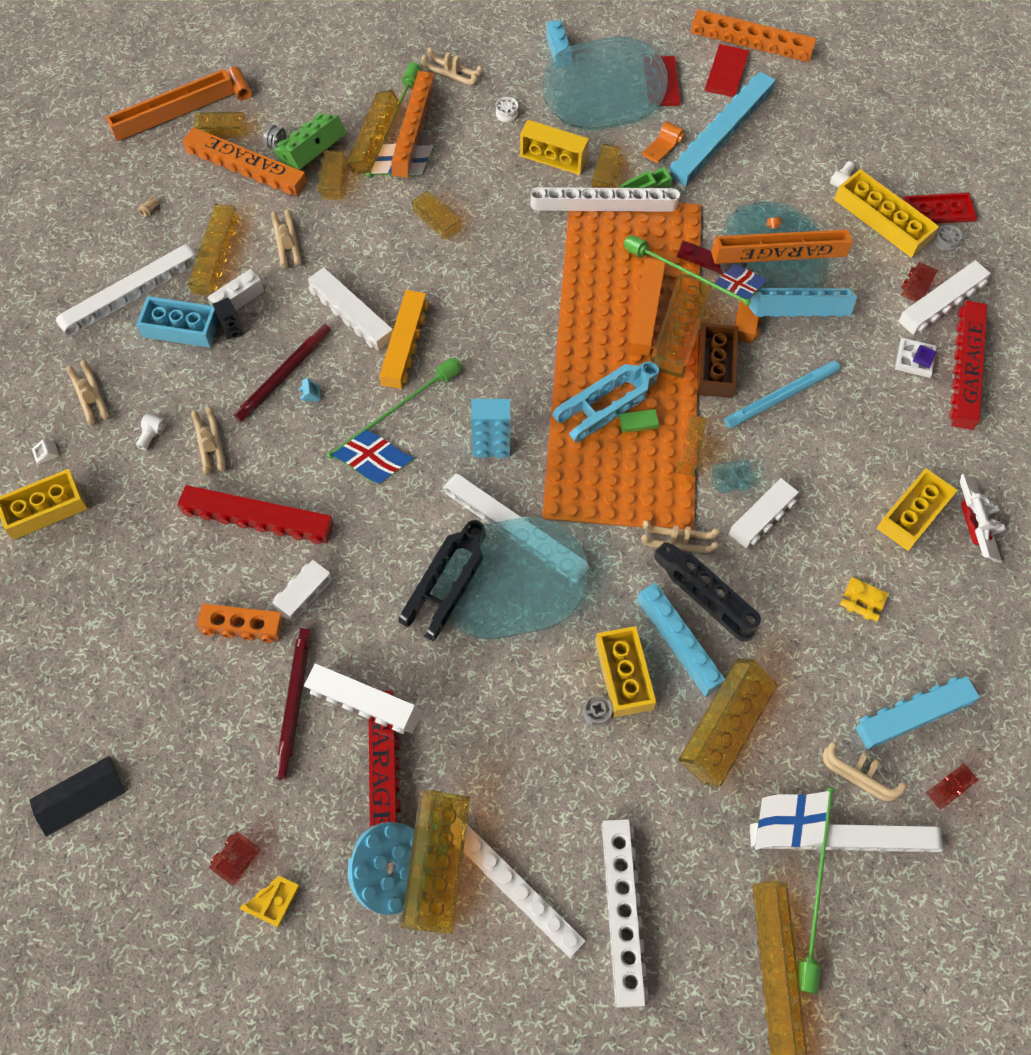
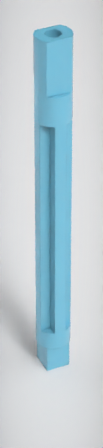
(781, 394)

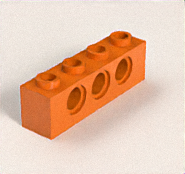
(211, 614)

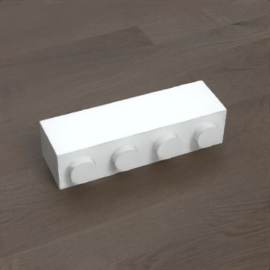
(764, 513)

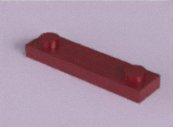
(698, 256)

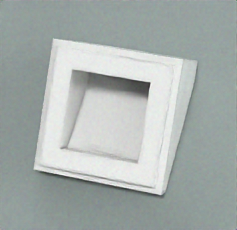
(45, 451)

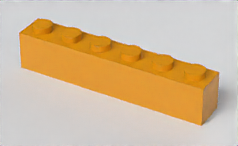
(403, 339)

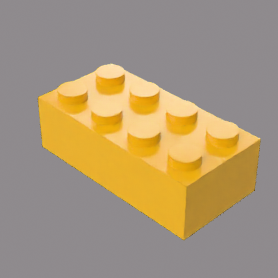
(554, 147)
(41, 504)
(916, 509)
(625, 671)

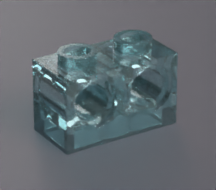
(730, 473)

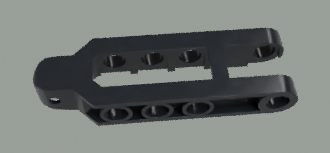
(469, 539)
(731, 607)

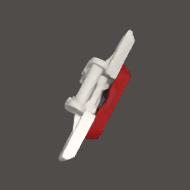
(976, 510)

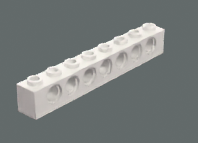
(623, 996)

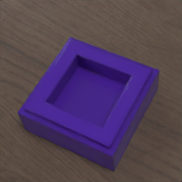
(924, 356)

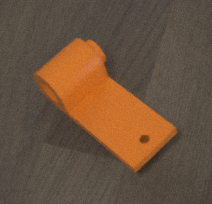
(668, 139)

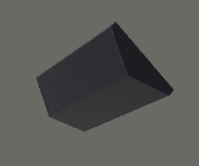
(76, 796)

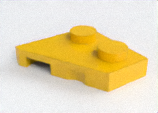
(272, 902)

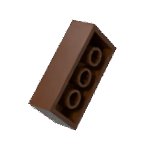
(717, 360)

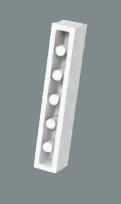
(944, 297)
(350, 309)
(365, 699)

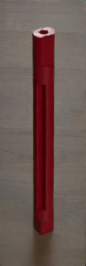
(281, 373)
(293, 703)

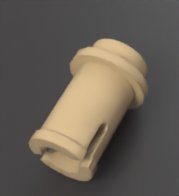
(146, 208)

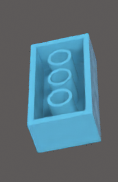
(177, 321)
(490, 427)

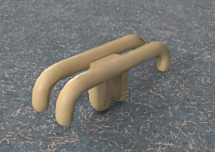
(451, 68)
(286, 238)
(88, 392)
(209, 441)
(680, 538)
(858, 778)

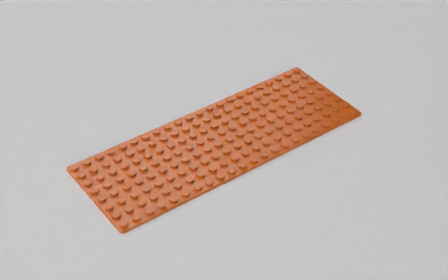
(614, 473)

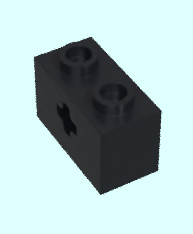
(228, 318)

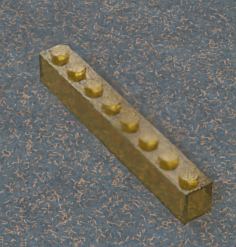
(779, 969)

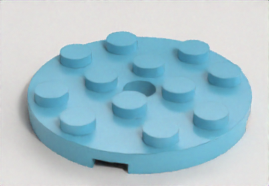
(367, 867)

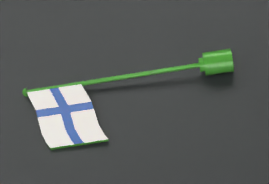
(383, 161)
(798, 822)

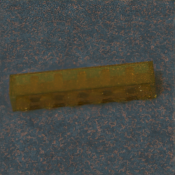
(373, 132)
(213, 250)

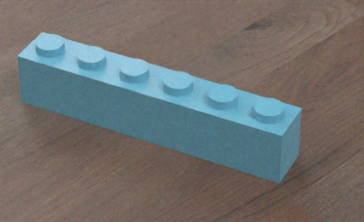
(803, 302)
(680, 639)
(917, 712)

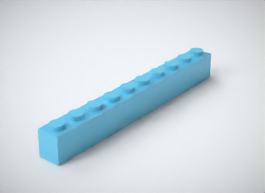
(722, 128)

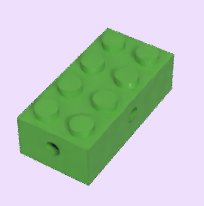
(310, 140)

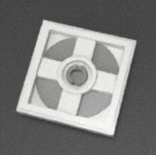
(905, 355)

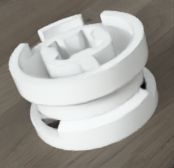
(506, 110)

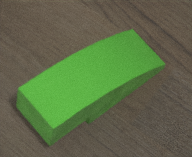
(656, 179)

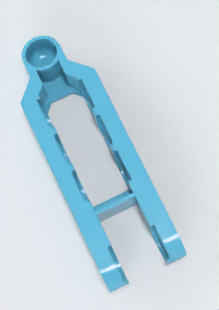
(639, 376)

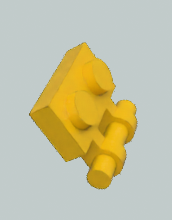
(866, 595)

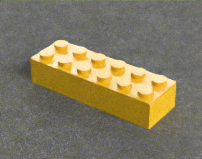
(886, 213)

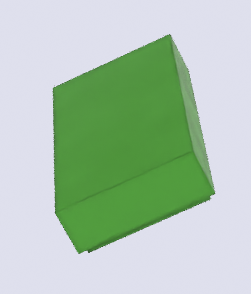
(638, 420)

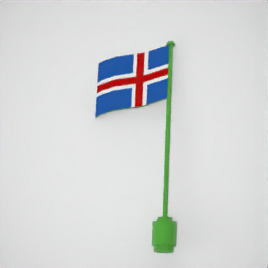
(735, 282)
(375, 456)

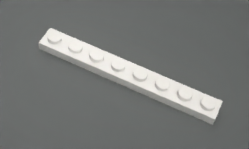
(521, 894)

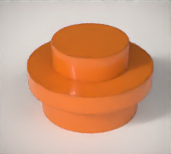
(774, 222)

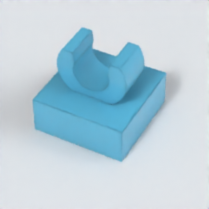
(310, 390)

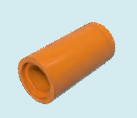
(239, 83)

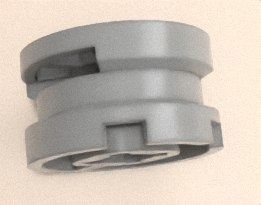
(273, 136)
(948, 239)
(597, 710)

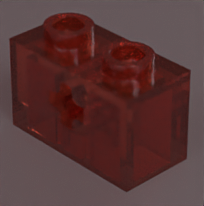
(919, 282)
(952, 786)
(230, 869)

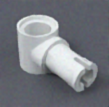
(842, 175)
(151, 426)

